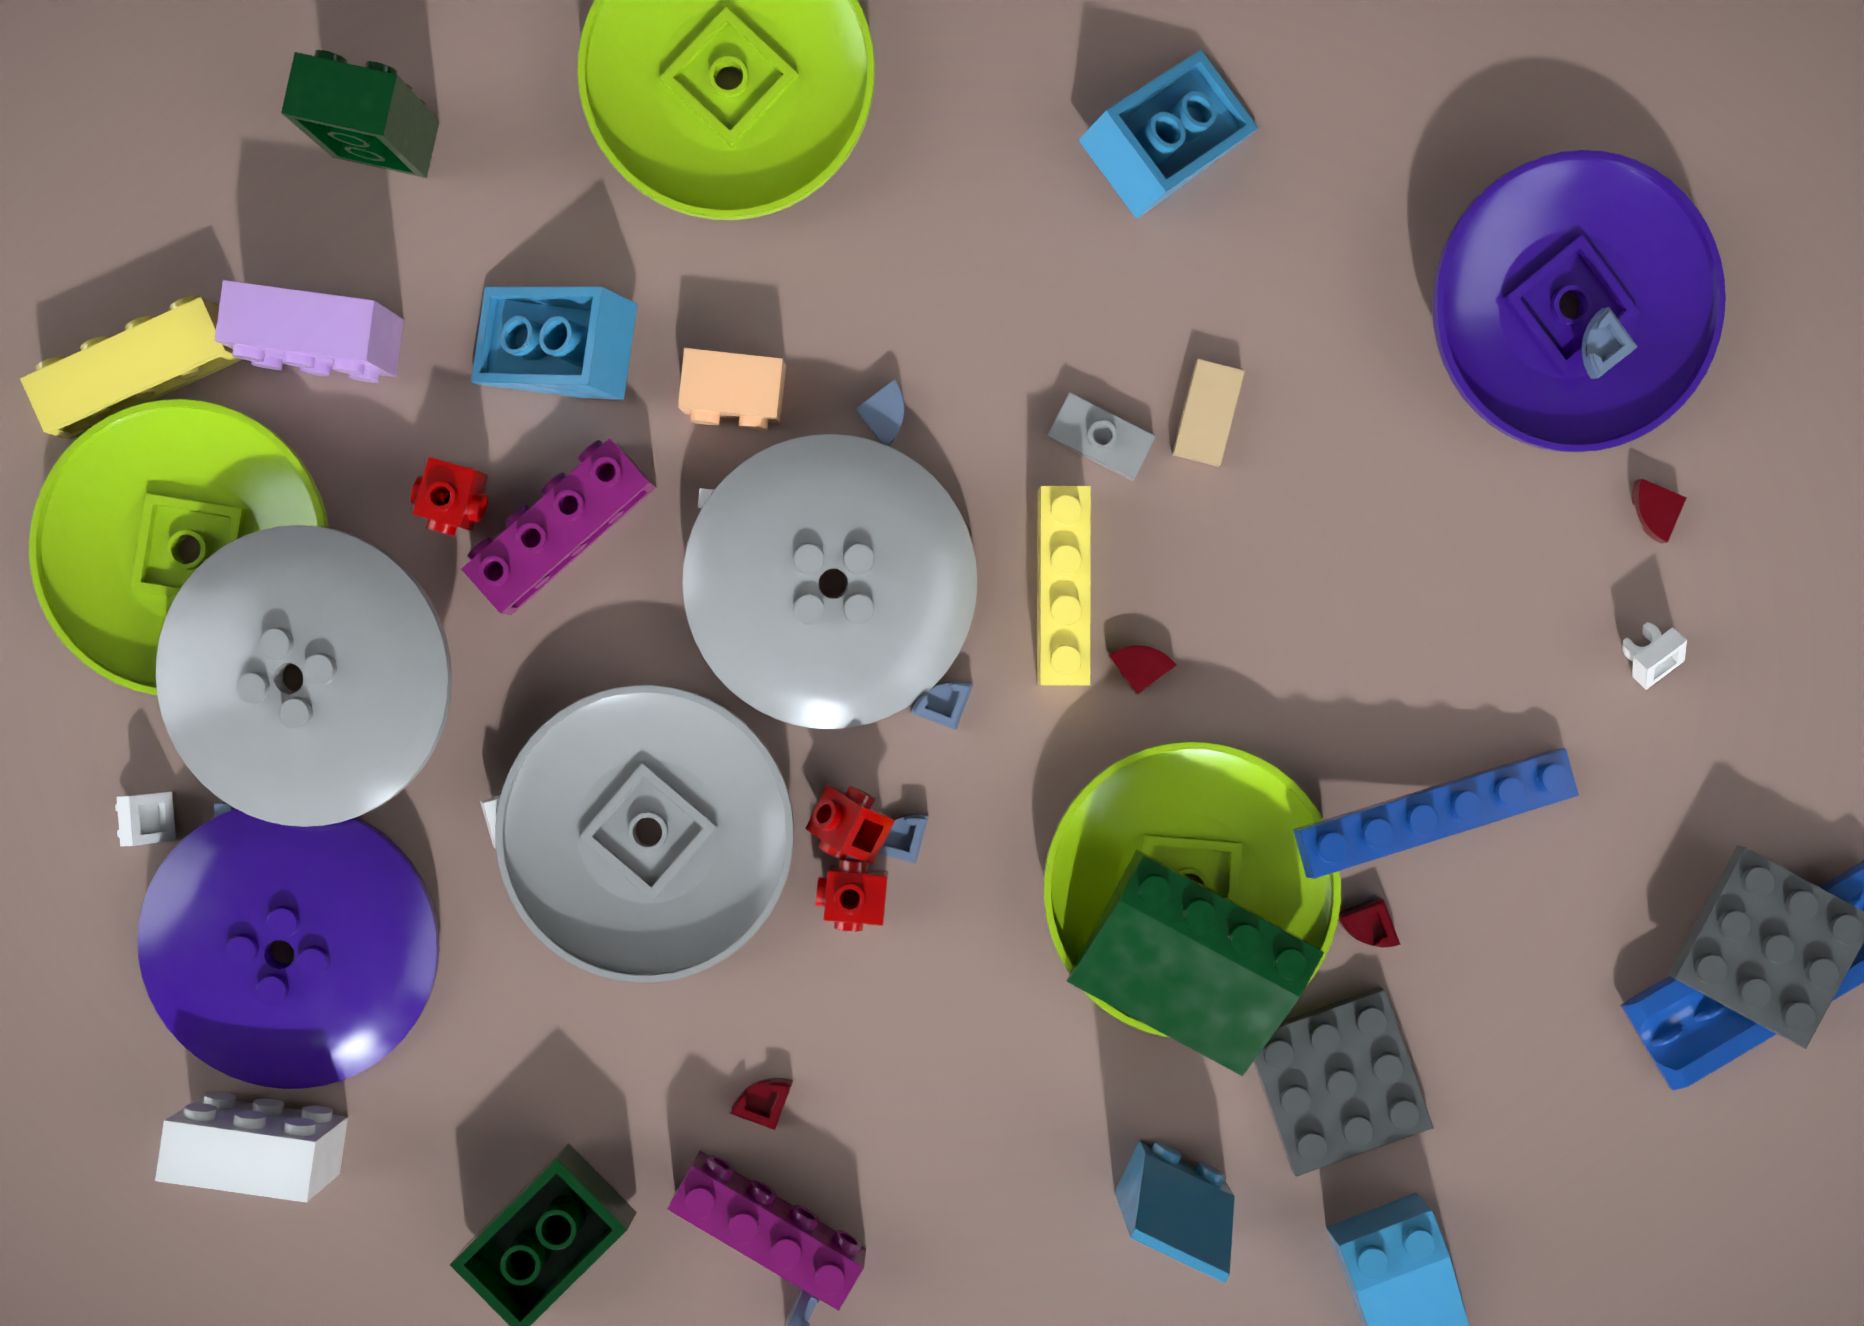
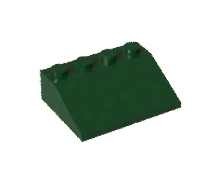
(1193, 964)

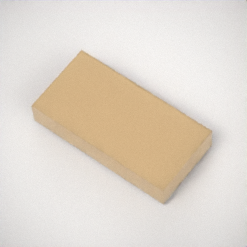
(1208, 412)

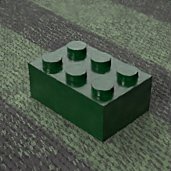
(360, 113)
(544, 1239)

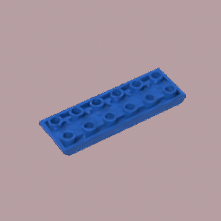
(1696, 1035)

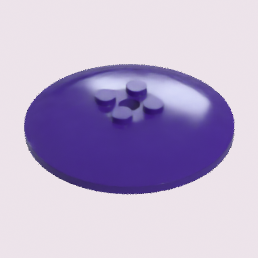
(1612, 240)
(357, 936)

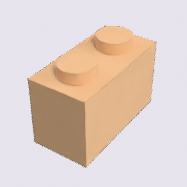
(732, 388)

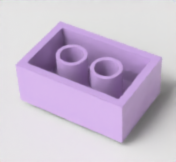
(309, 331)

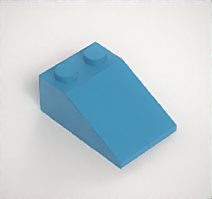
(1167, 133)
(555, 341)
(1178, 1208)
(1398, 1266)

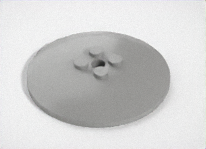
(759, 567)
(368, 663)
(574, 848)

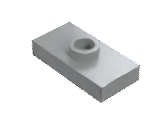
(1101, 437)

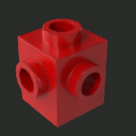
(445, 481)
(849, 824)
(852, 914)

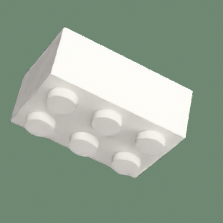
(252, 1147)

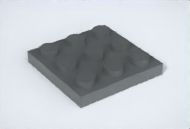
(1771, 946)
(1340, 1082)

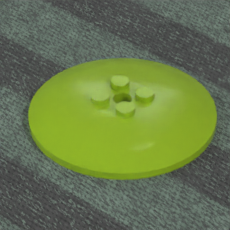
(714, 150)
(126, 501)
(1201, 814)

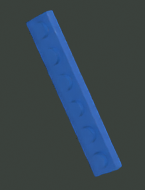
(1435, 813)

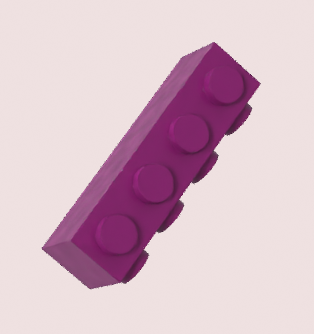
(558, 526)
(769, 1229)

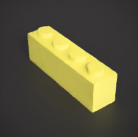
(127, 368)
(1063, 585)

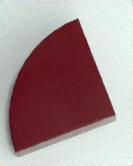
(1656, 509)
(1141, 665)
(1370, 923)
(763, 1101)

